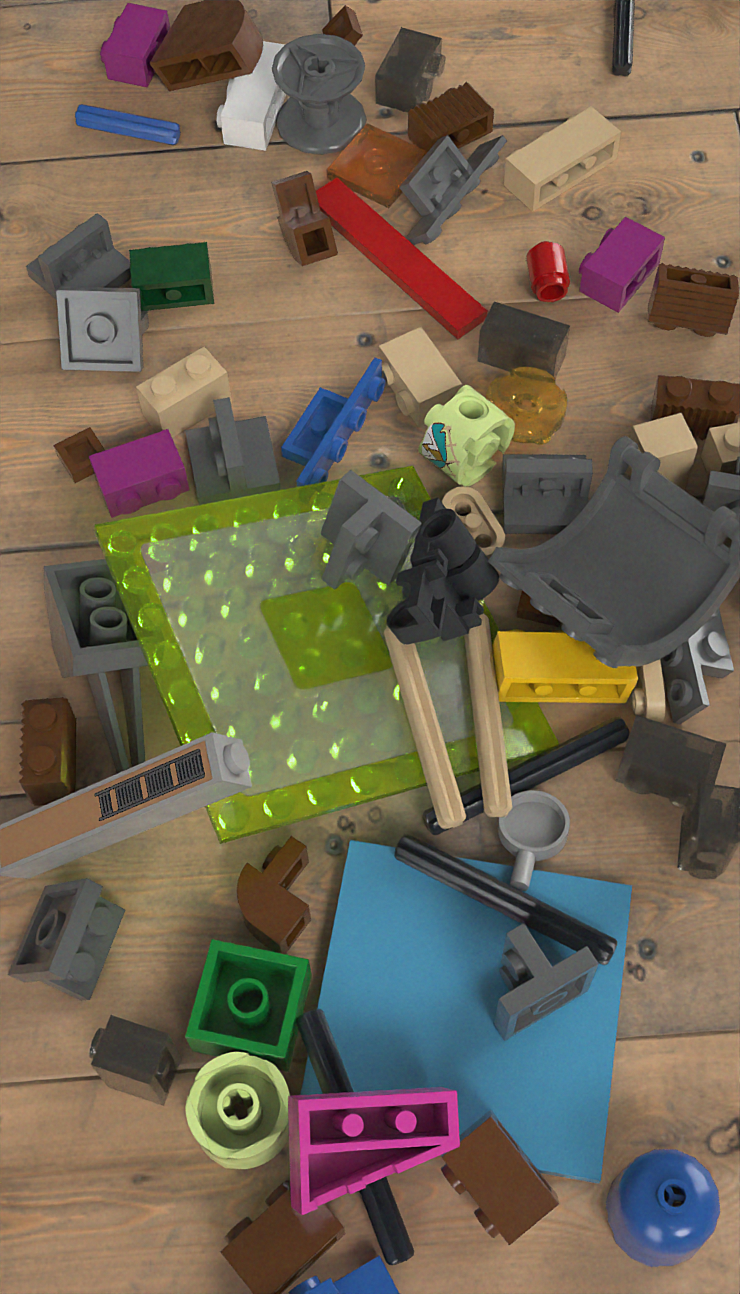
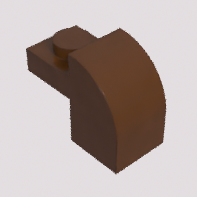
(301, 221)
(264, 900)

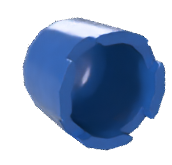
(647, 1224)

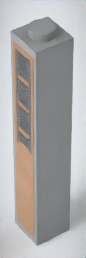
(124, 805)

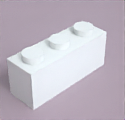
(252, 104)

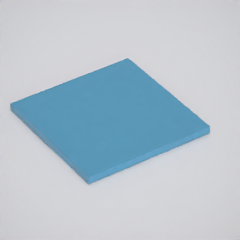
(418, 995)

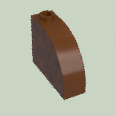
(208, 45)

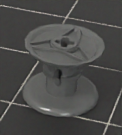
(319, 77)

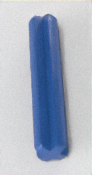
(127, 124)

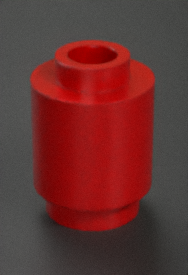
(548, 271)

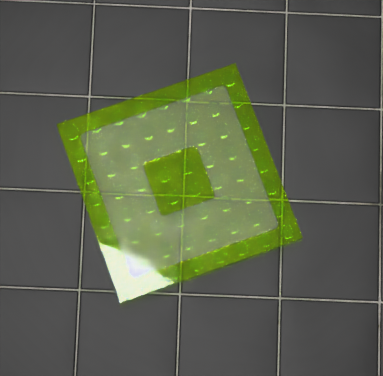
(278, 658)

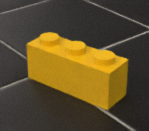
(556, 670)

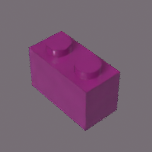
(134, 43)
(620, 264)
(139, 473)

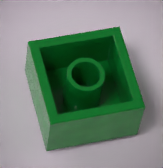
(249, 1003)

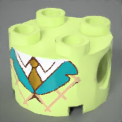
(466, 436)

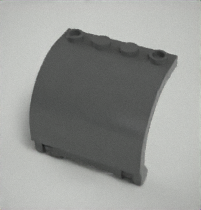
(633, 566)

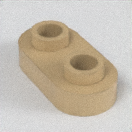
(480, 520)
(649, 695)

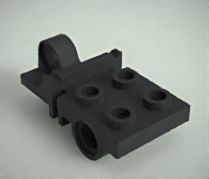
(444, 580)

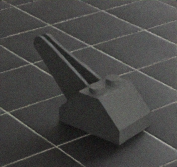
(96, 637)

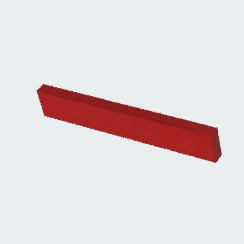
(400, 259)

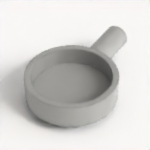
(533, 832)

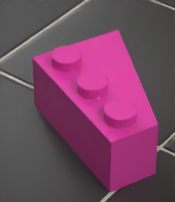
(363, 1136)

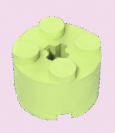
(211, 1109)

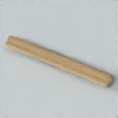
(487, 721)
(426, 732)

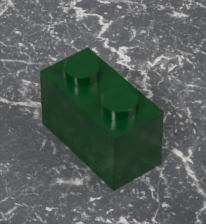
(172, 276)

